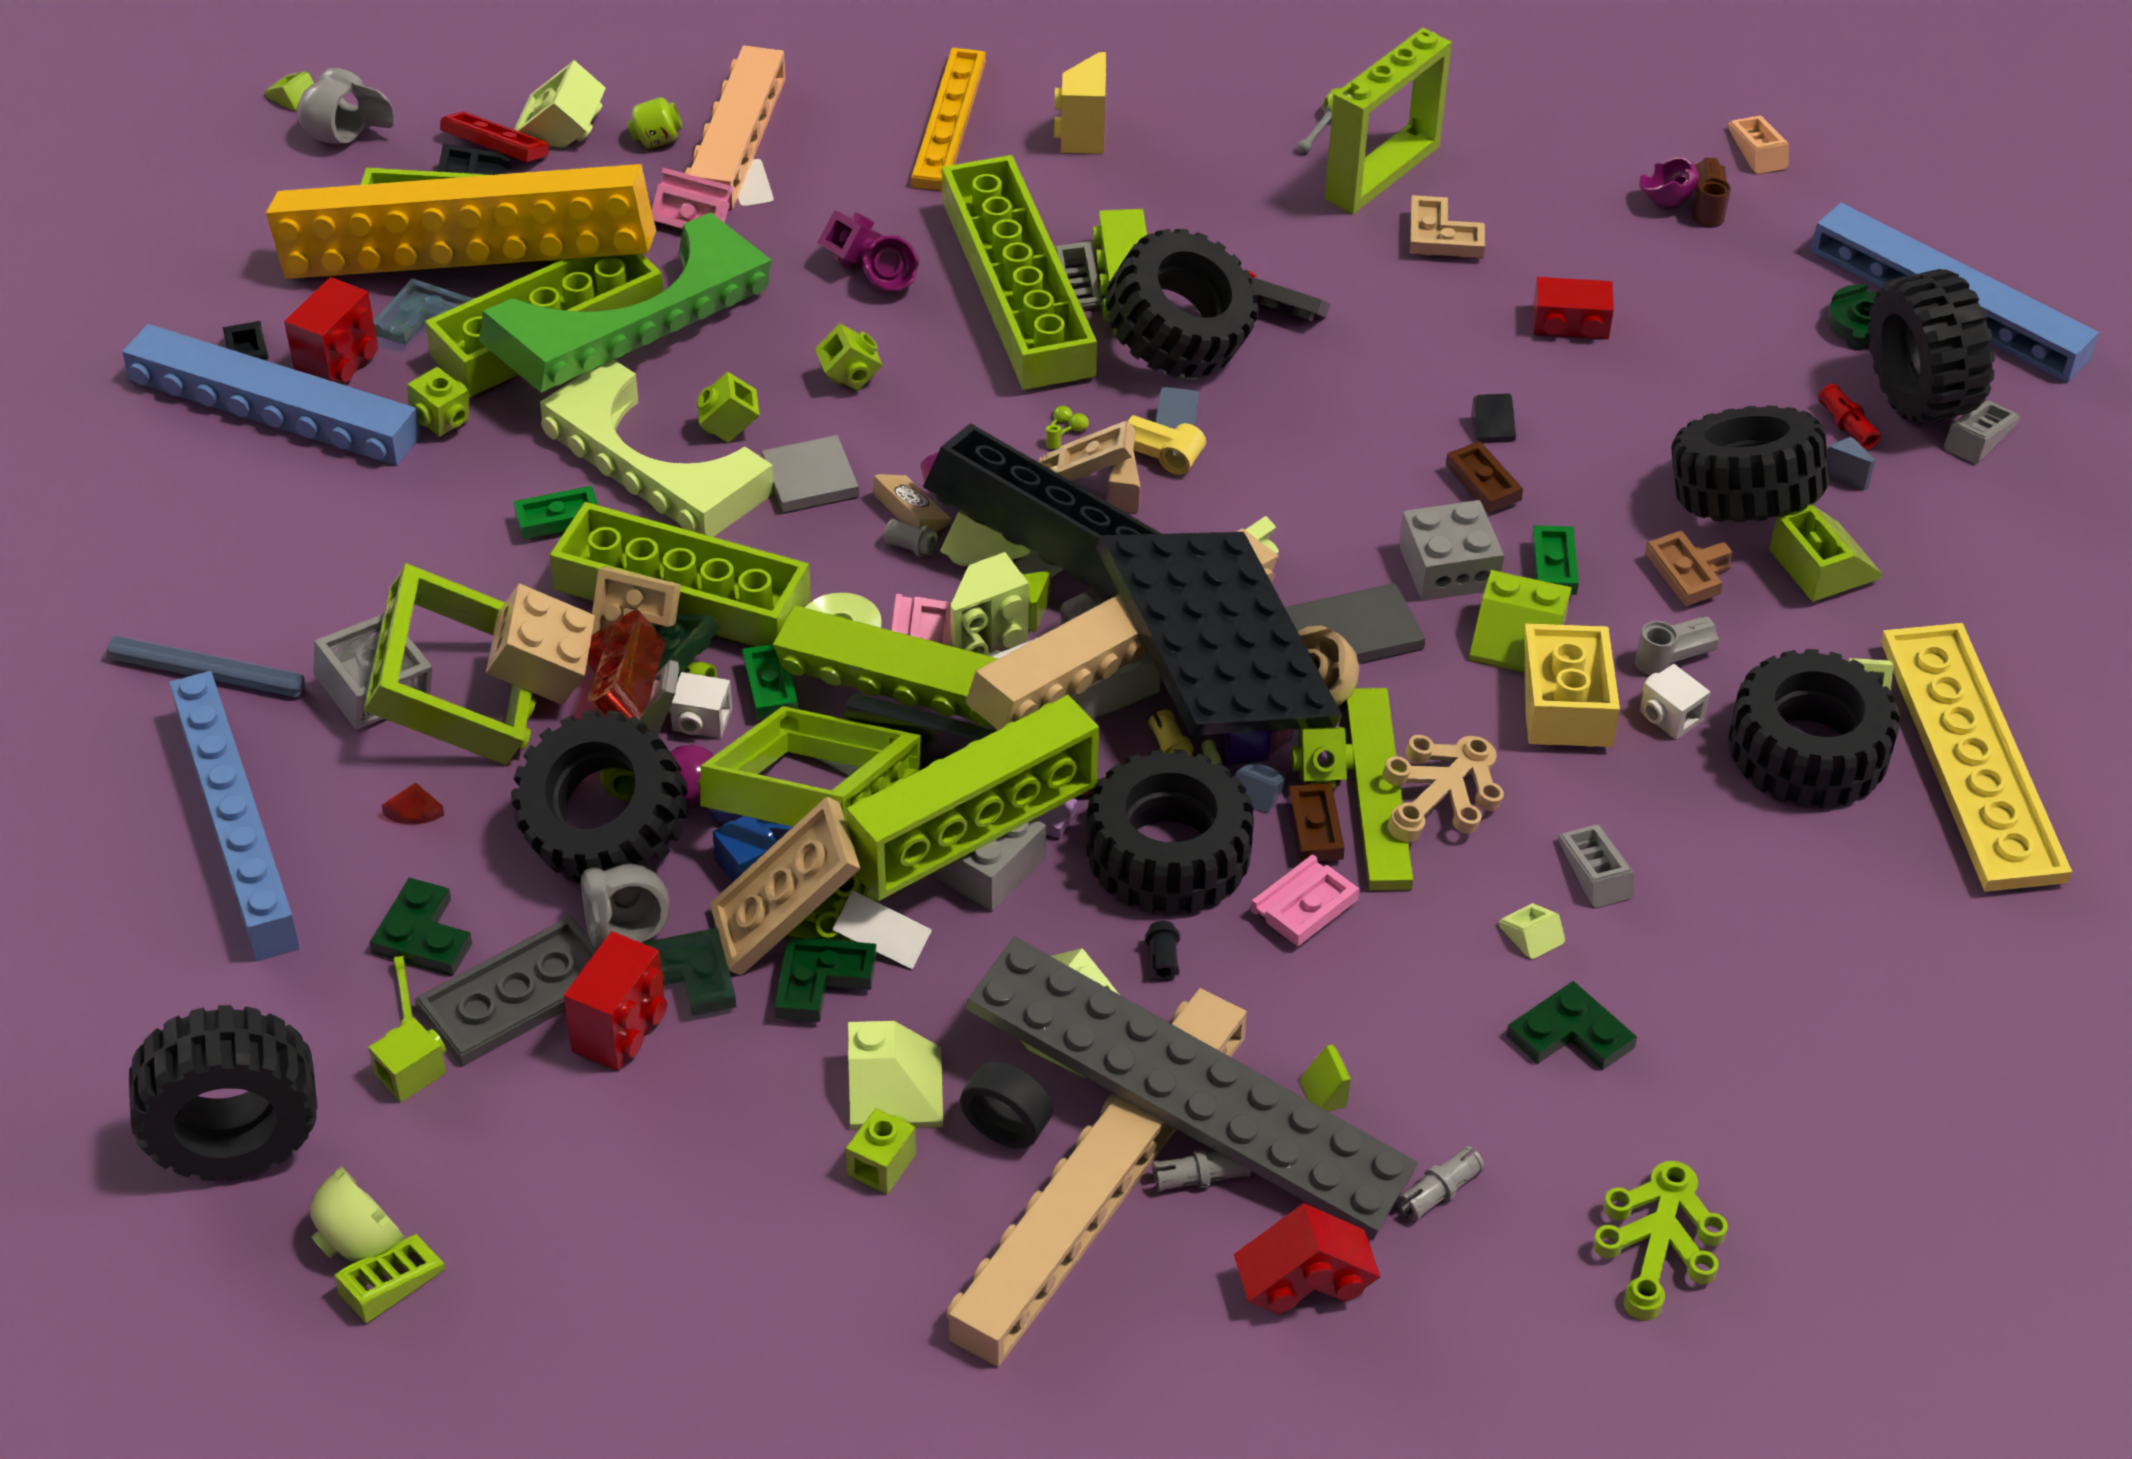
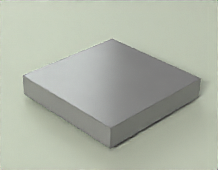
(811, 473)

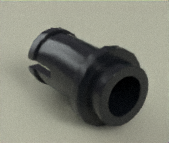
(1162, 939)

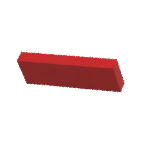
(494, 136)

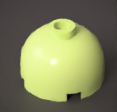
(350, 1220)

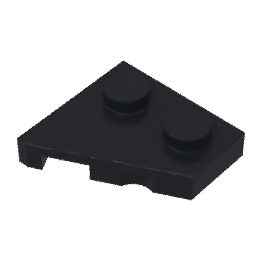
(473, 161)

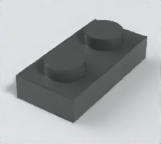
(1303, 304)

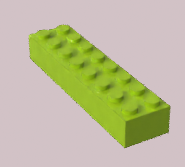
(1019, 272)

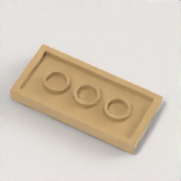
(784, 885)

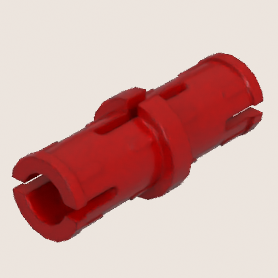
(1849, 416)

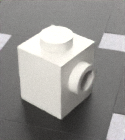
(1674, 701)
(701, 705)

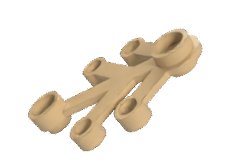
(1470, 756)

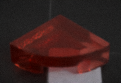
(413, 806)

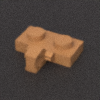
(1688, 569)

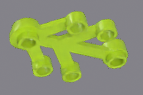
(1662, 1229)

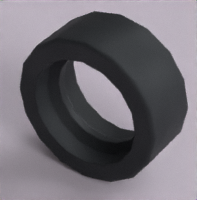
(1027, 1102)

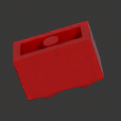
(1573, 307)

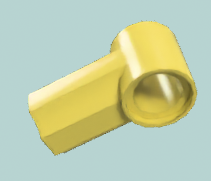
(1174, 448)

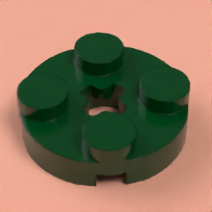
(1850, 315)

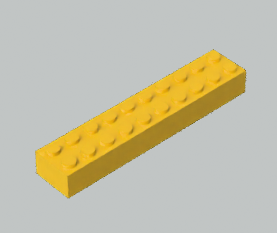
(462, 221)

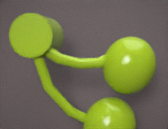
(1063, 414)

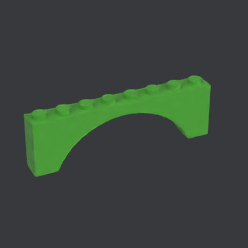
(558, 345)

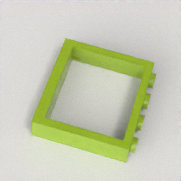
(1358, 179)
(426, 712)
(733, 781)

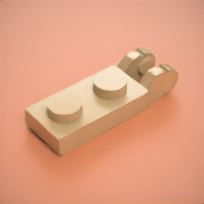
(1092, 452)

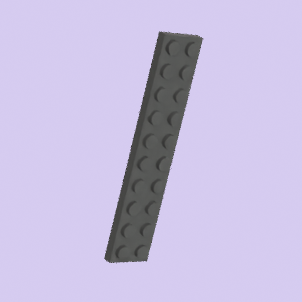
(1192, 1086)

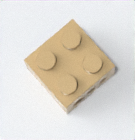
(540, 644)

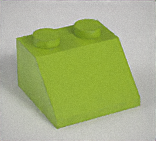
(1504, 610)

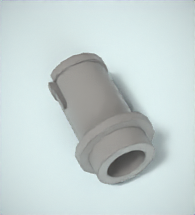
(910, 537)

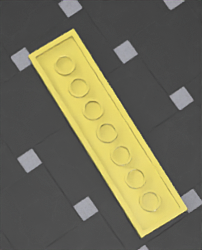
(1975, 758)

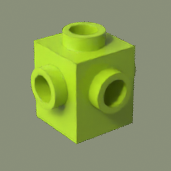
(849, 357)
(439, 401)
(1313, 742)

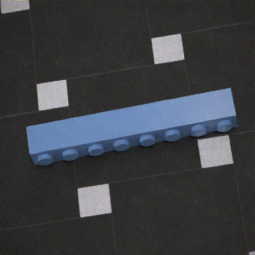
(2015, 320)
(272, 394)
(234, 817)

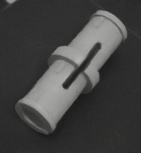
(1196, 1170)
(1440, 1183)

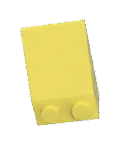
(1570, 685)

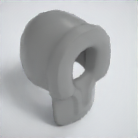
(333, 120)
(624, 901)

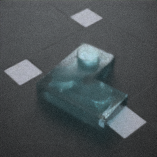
(411, 309)

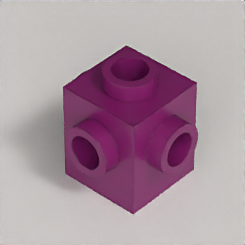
(848, 237)

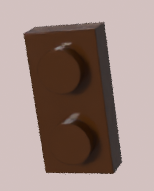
(1484, 476)
(1316, 822)

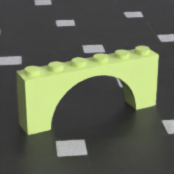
(695, 495)

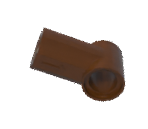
(1711, 193)

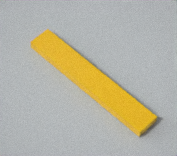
(948, 117)

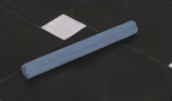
(193, 663)

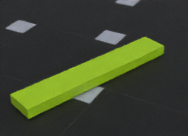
(1373, 744)

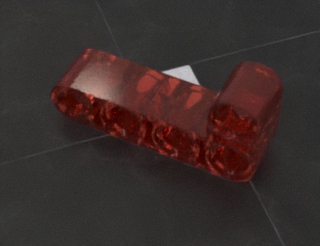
(624, 665)

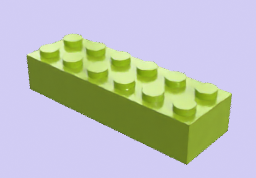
(564, 285)
(733, 583)
(973, 796)

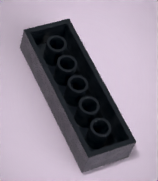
(1029, 504)

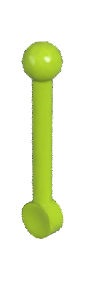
(403, 989)

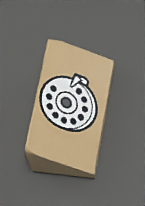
(909, 502)

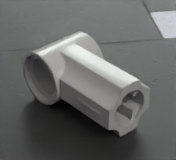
(1666, 643)

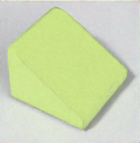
(1534, 930)

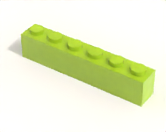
(879, 661)

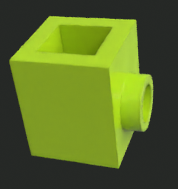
(727, 407)
(408, 1059)
(881, 1150)

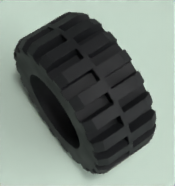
(1159, 329)
(1931, 346)
(1750, 463)
(571, 756)
(1806, 765)
(1169, 873)
(215, 1053)

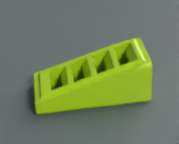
(371, 1303)

